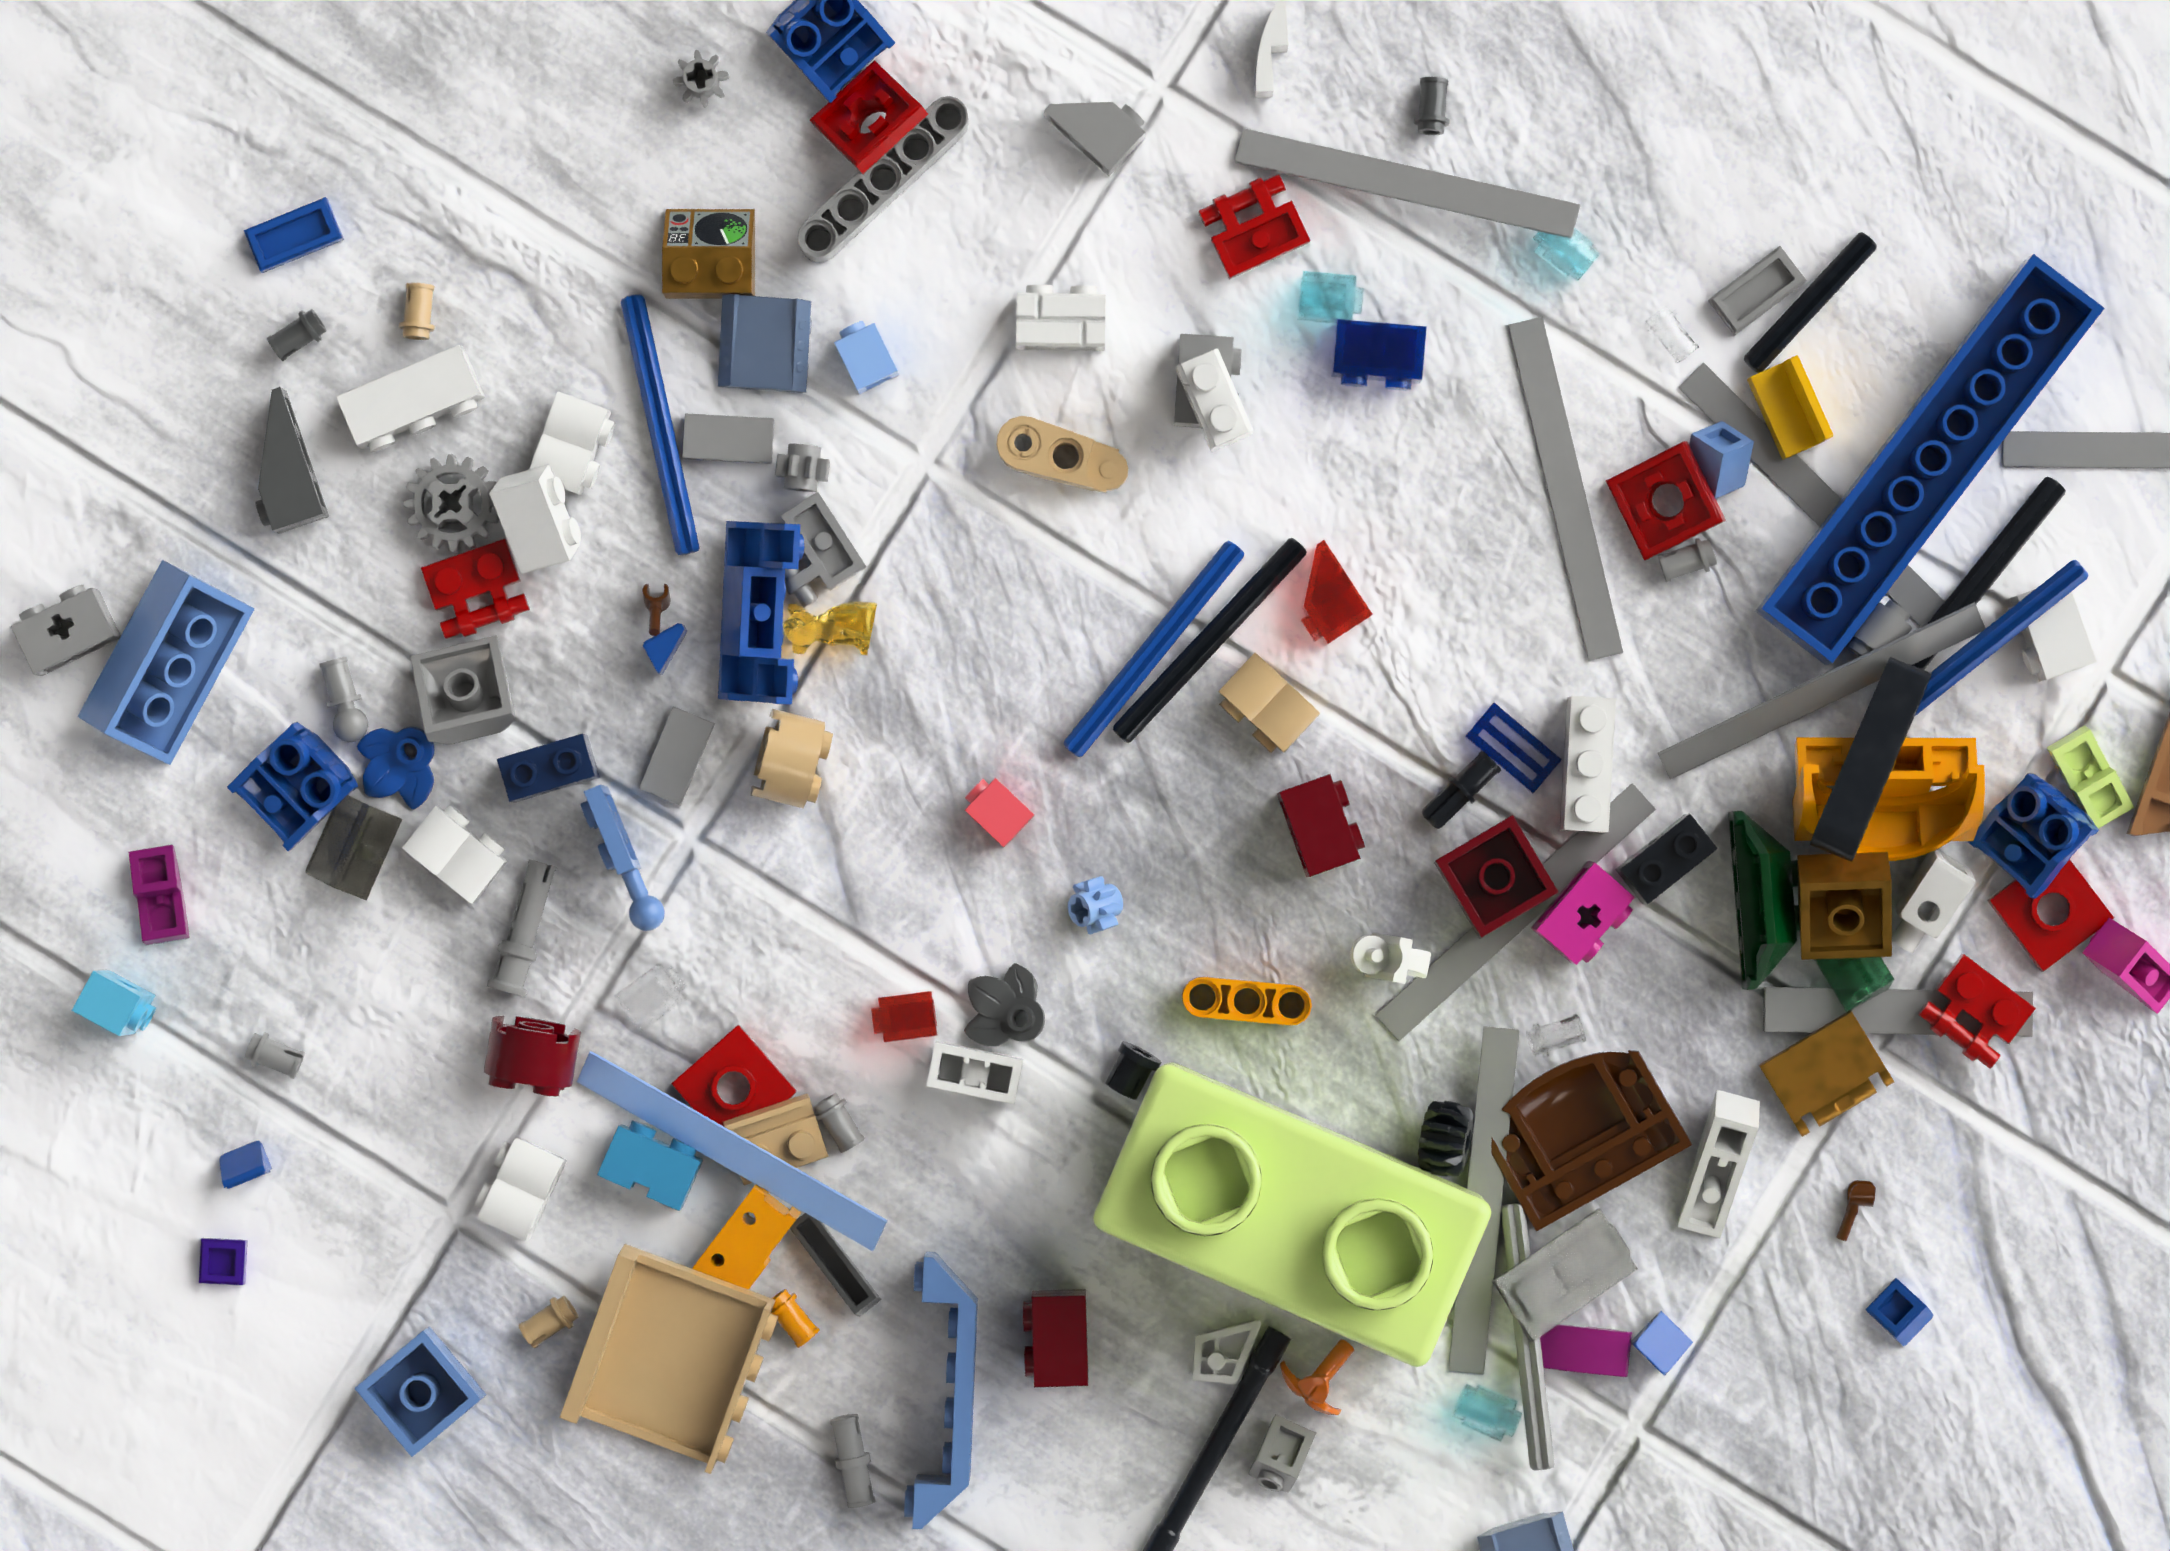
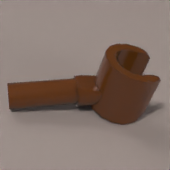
(656, 607)
(1858, 1194)

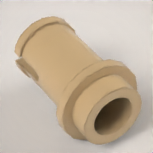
(418, 311)
(548, 1321)

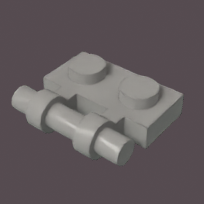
(825, 546)

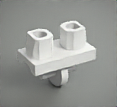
(1389, 958)

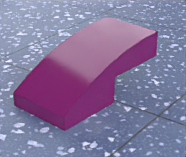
(159, 894)
(1586, 1350)

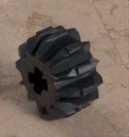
(1445, 1138)

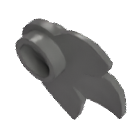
(1000, 1003)

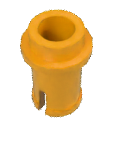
(793, 1318)

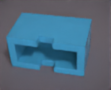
(642, 1159)

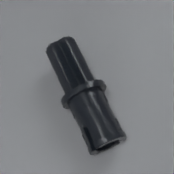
(1460, 790)

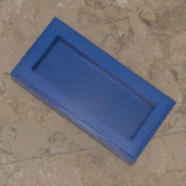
(293, 235)

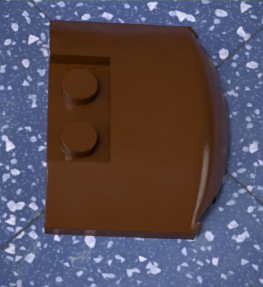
(1585, 1133)

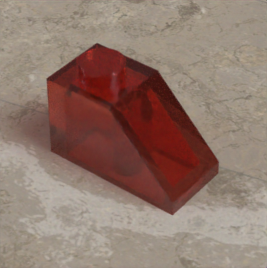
(1331, 599)

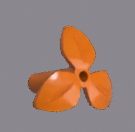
(1316, 1386)

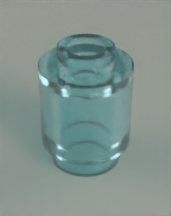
(1565, 254)
(1487, 1412)

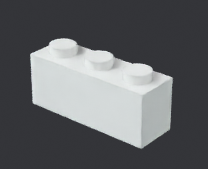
(411, 399)
(1587, 764)

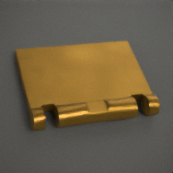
(1825, 1072)

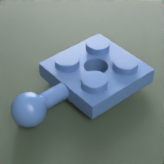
(618, 853)

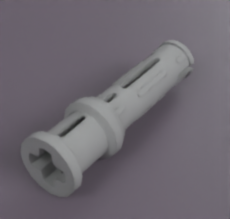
(518, 949)

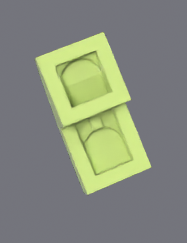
(2090, 777)

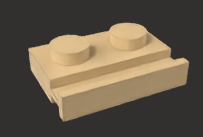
(784, 1130)

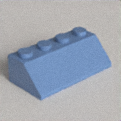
(165, 662)

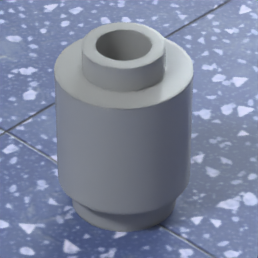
(1881, 627)

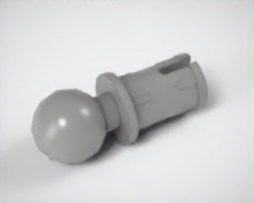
(349, 723)

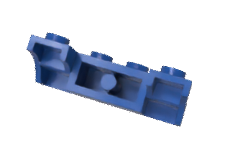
(753, 612)

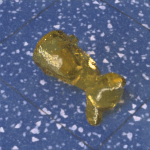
(840, 625)

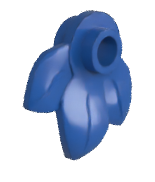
(393, 769)

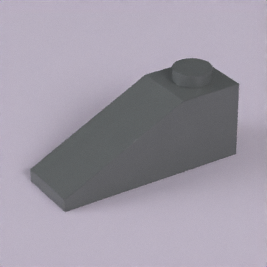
(286, 475)

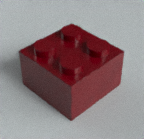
(1320, 825)
(1496, 877)
(1059, 1338)

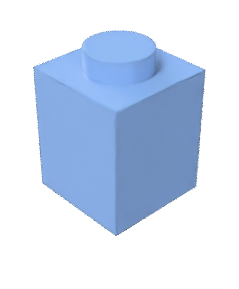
(865, 356)

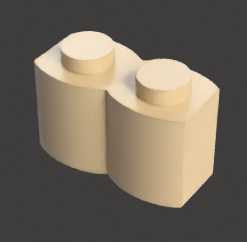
(1268, 704)

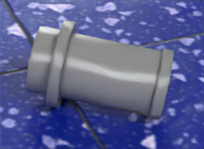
(1687, 559)
(274, 1055)
(838, 1122)

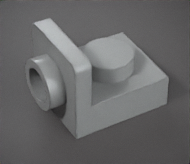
(1281, 1454)

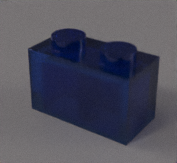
(1378, 353)

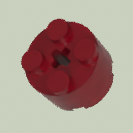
(531, 1054)

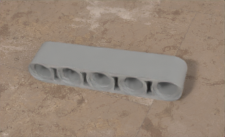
(876, 200)

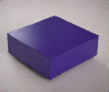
(223, 1261)

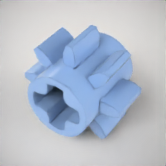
(1095, 905)

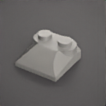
(463, 691)

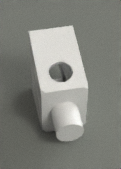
(1938, 881)

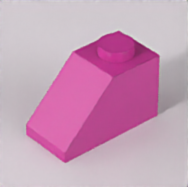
(2131, 964)

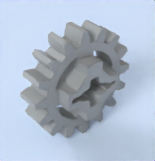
(436, 518)

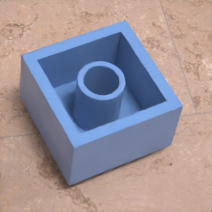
(420, 1391)

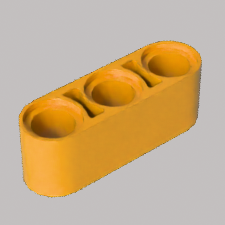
(1267, 1009)

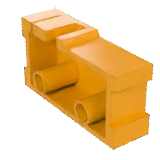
(747, 1240)

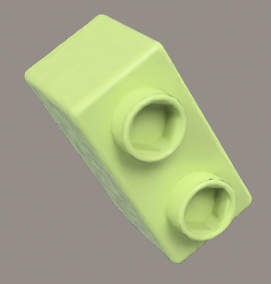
(1293, 1213)

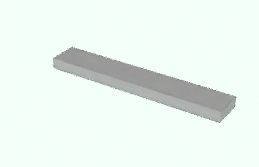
(1888, 1013)

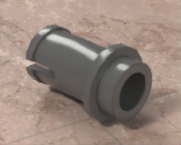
(1432, 106)
(297, 334)

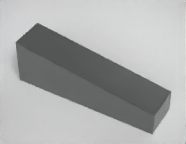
(835, 1264)

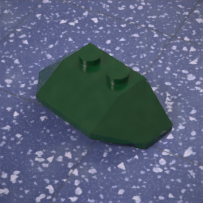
(1763, 898)

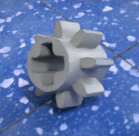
(690, 72)
(802, 467)

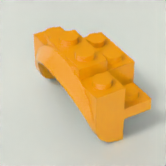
(1907, 816)

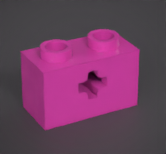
(1587, 889)

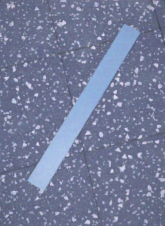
(732, 1151)

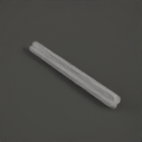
(1528, 1353)

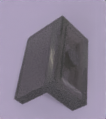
(353, 847)

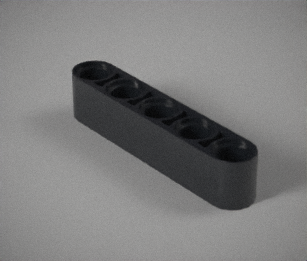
(1870, 759)

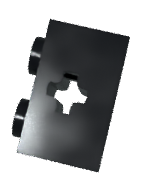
(1666, 859)

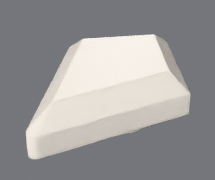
(1223, 1353)

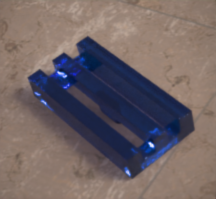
(1484, 724)

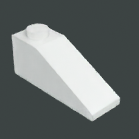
(1719, 1163)

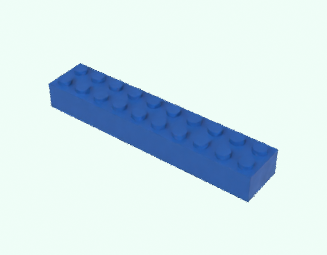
(1929, 459)

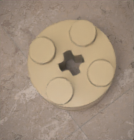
(790, 759)

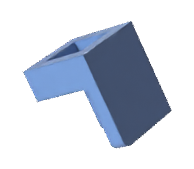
(1722, 456)

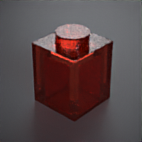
(905, 1016)

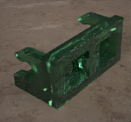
(1856, 979)

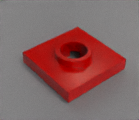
(867, 94)
(1634, 497)
(2042, 941)
(730, 1054)

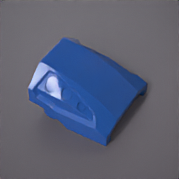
(829, 40)
(294, 783)
(2034, 833)

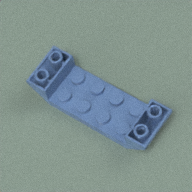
(934, 1492)

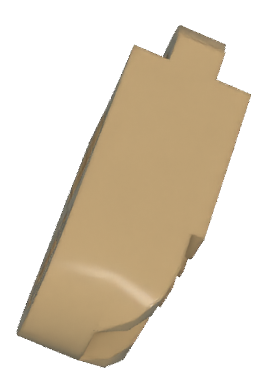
(1098, 467)

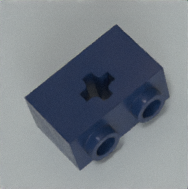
(548, 768)

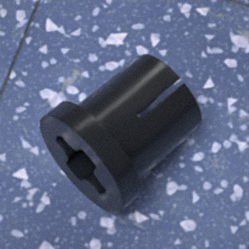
(1131, 1070)

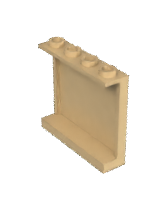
(670, 1356)

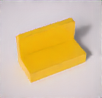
(1790, 407)

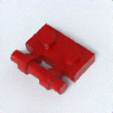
(1260, 238)
(470, 576)
(1983, 999)

